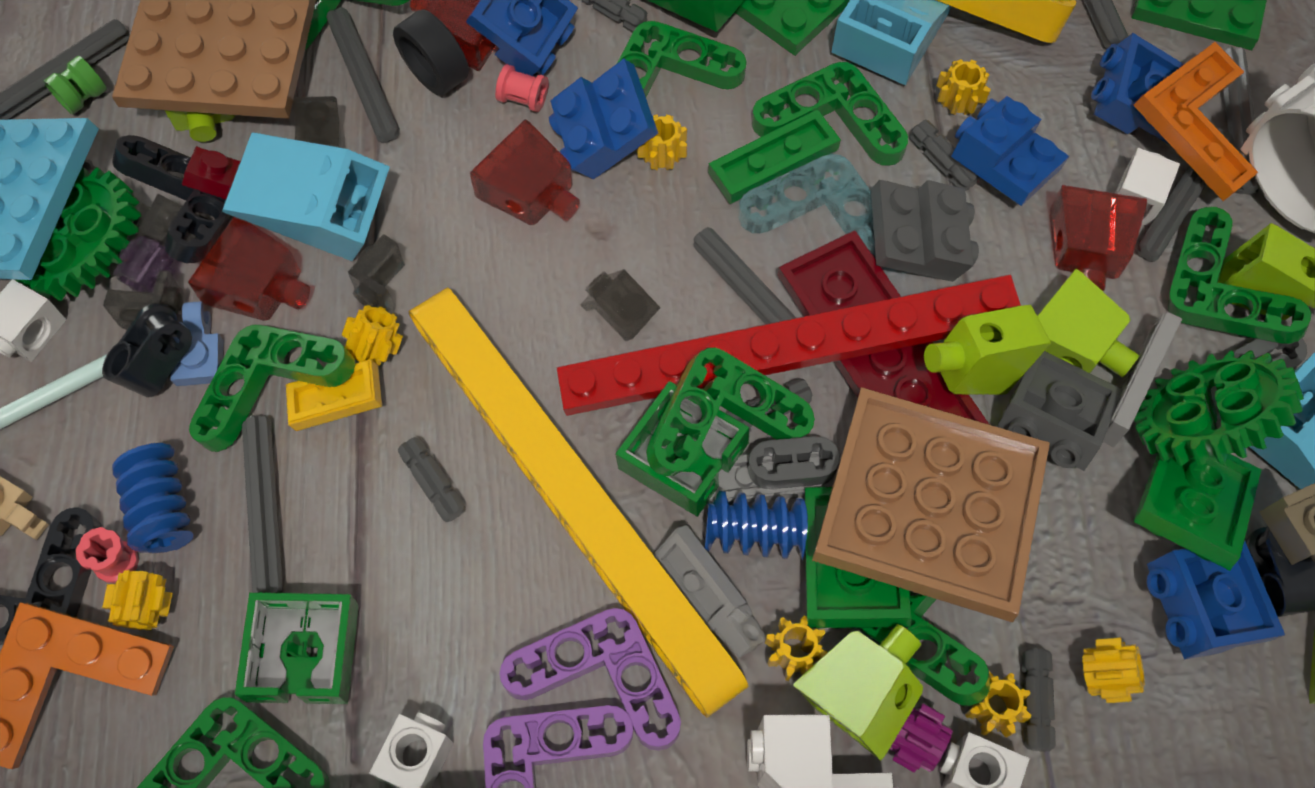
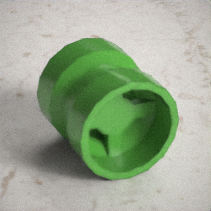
(82, 85)

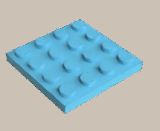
(36, 178)

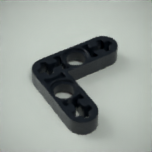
(138, 160)
(49, 562)

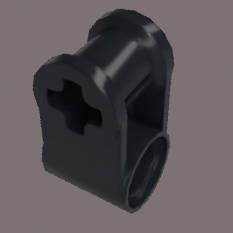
(148, 356)
(1288, 585)

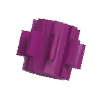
(921, 739)

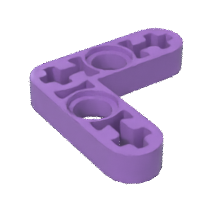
(615, 659)
(534, 750)

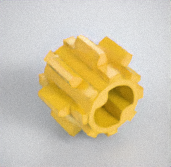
(963, 87)
(666, 146)
(372, 335)
(137, 600)
(782, 651)
(1113, 670)
(1014, 702)

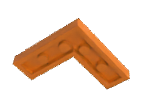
(1175, 114)
(51, 640)

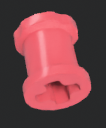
(521, 88)
(106, 554)

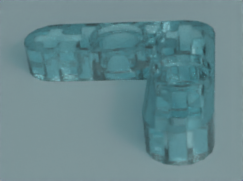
(830, 193)

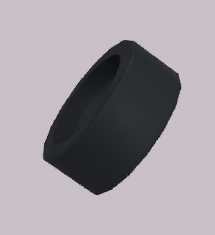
(431, 52)

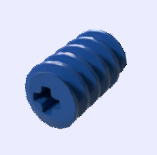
(150, 499)
(757, 524)

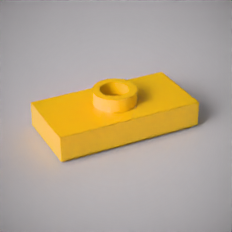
(316, 404)

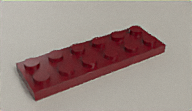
(847, 276)

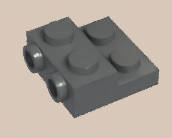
(923, 229)
(1062, 408)

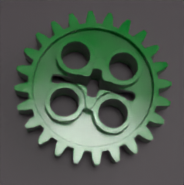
(86, 235)
(1250, 396)

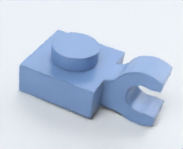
(206, 350)

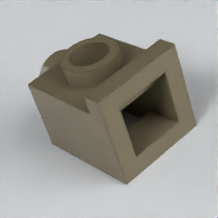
(1293, 523)

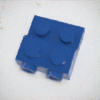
(524, 30)
(1130, 72)
(602, 119)
(1007, 150)
(1210, 605)

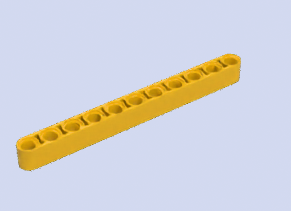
(580, 504)

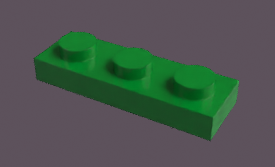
(773, 155)

